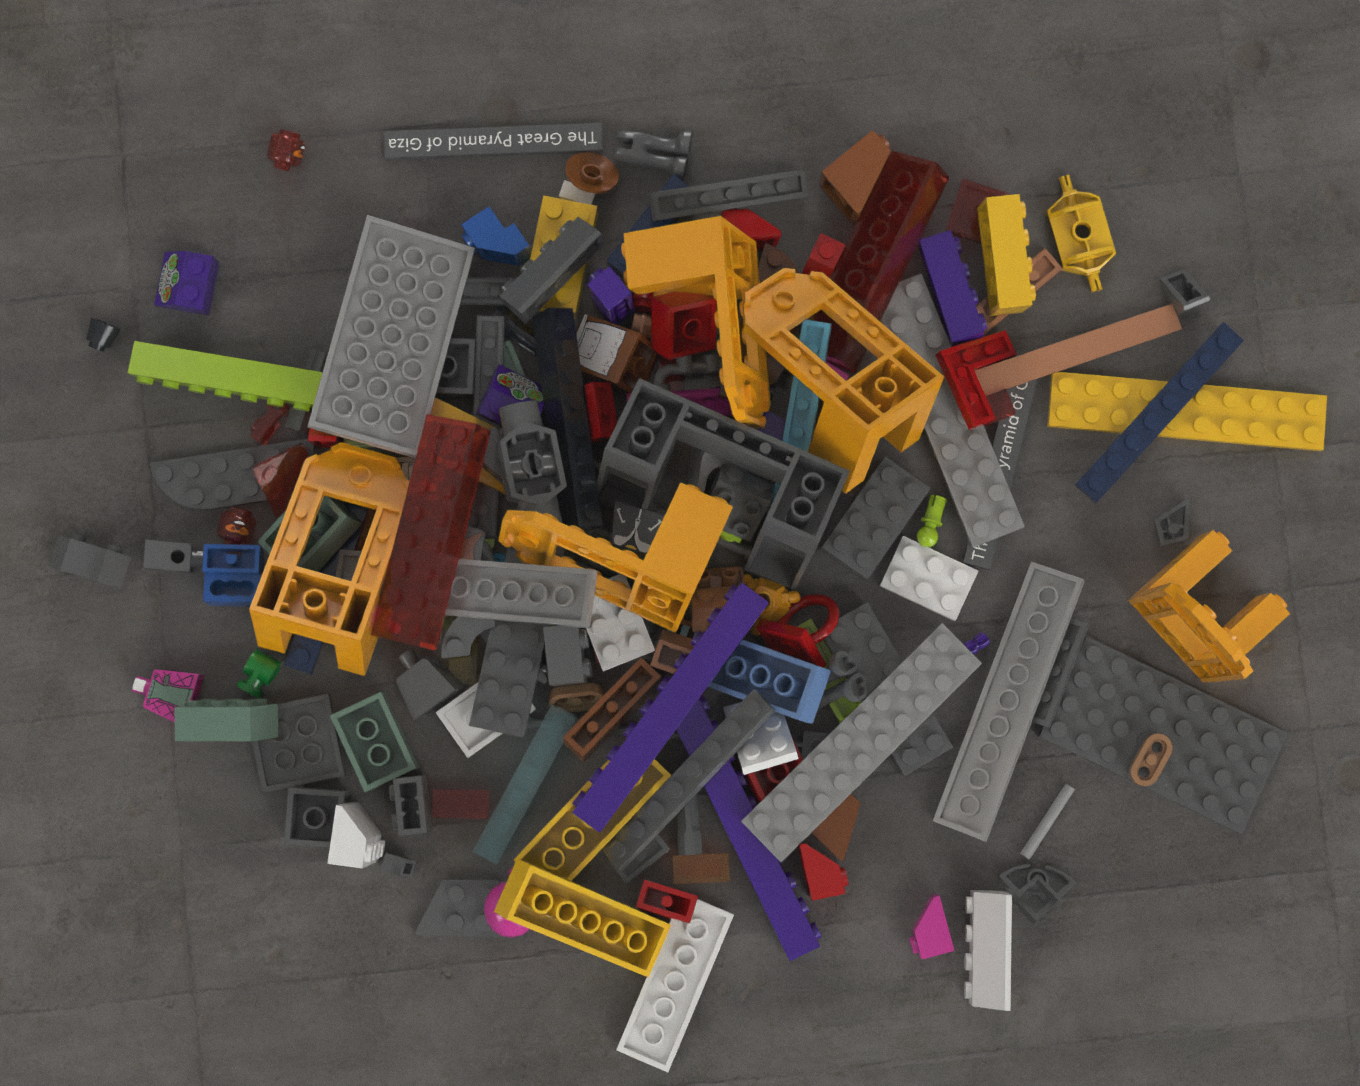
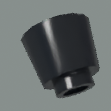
(101, 334)

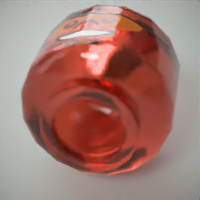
(285, 149)
(236, 526)

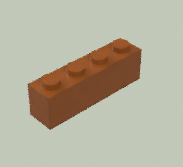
(612, 710)

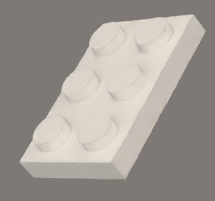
(928, 578)
(617, 633)
(456, 719)
(767, 746)

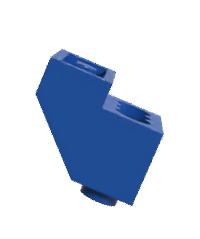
(493, 241)
(231, 578)

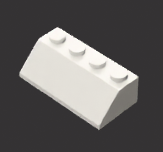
(354, 837)
(989, 949)

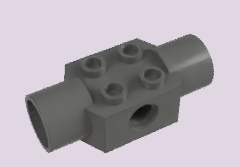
(530, 460)

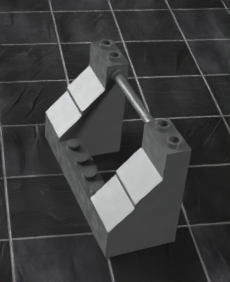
(801, 509)

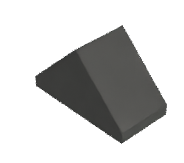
(1183, 292)

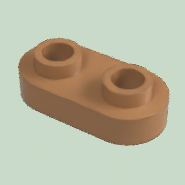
(576, 697)
(1150, 760)

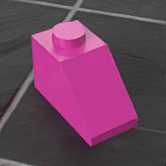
(931, 931)

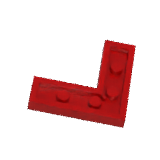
(959, 369)

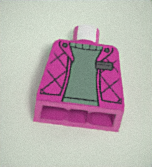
(168, 691)

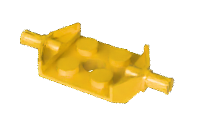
(1079, 254)

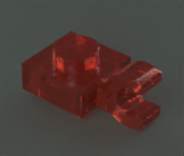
(265, 427)

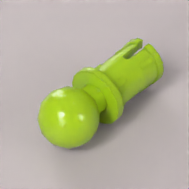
(927, 535)

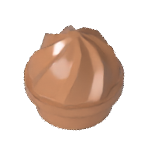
(642, 324)

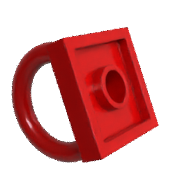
(796, 640)

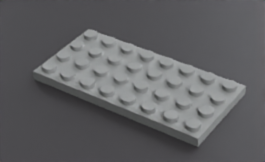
(391, 337)

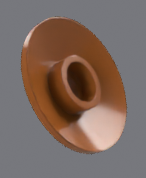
(592, 172)

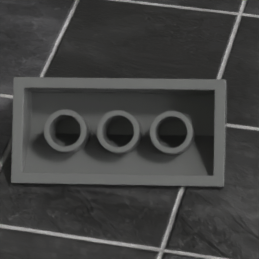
(552, 269)

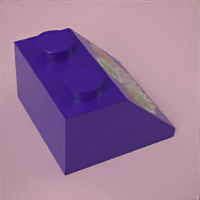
(187, 282)
(506, 389)

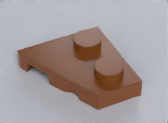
(838, 827)

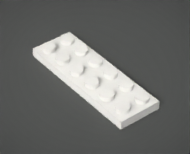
(674, 986)

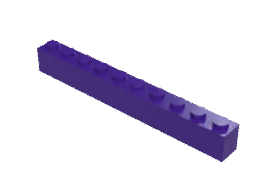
(670, 707)
(762, 867)

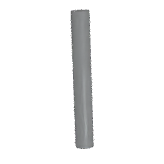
(1047, 821)

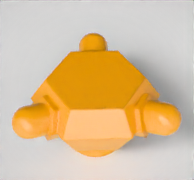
(775, 594)

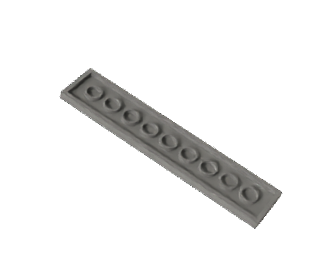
(962, 454)
(511, 591)
(1008, 701)
(861, 742)

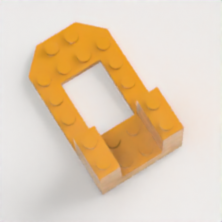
(717, 261)
(880, 401)
(664, 577)
(316, 603)
(1191, 629)

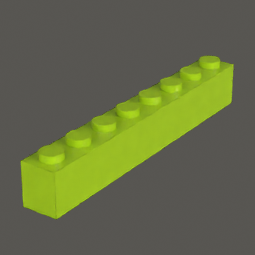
(224, 375)

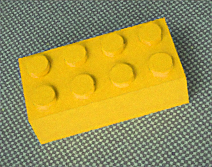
(552, 217)
(1005, 254)

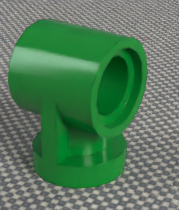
(260, 670)

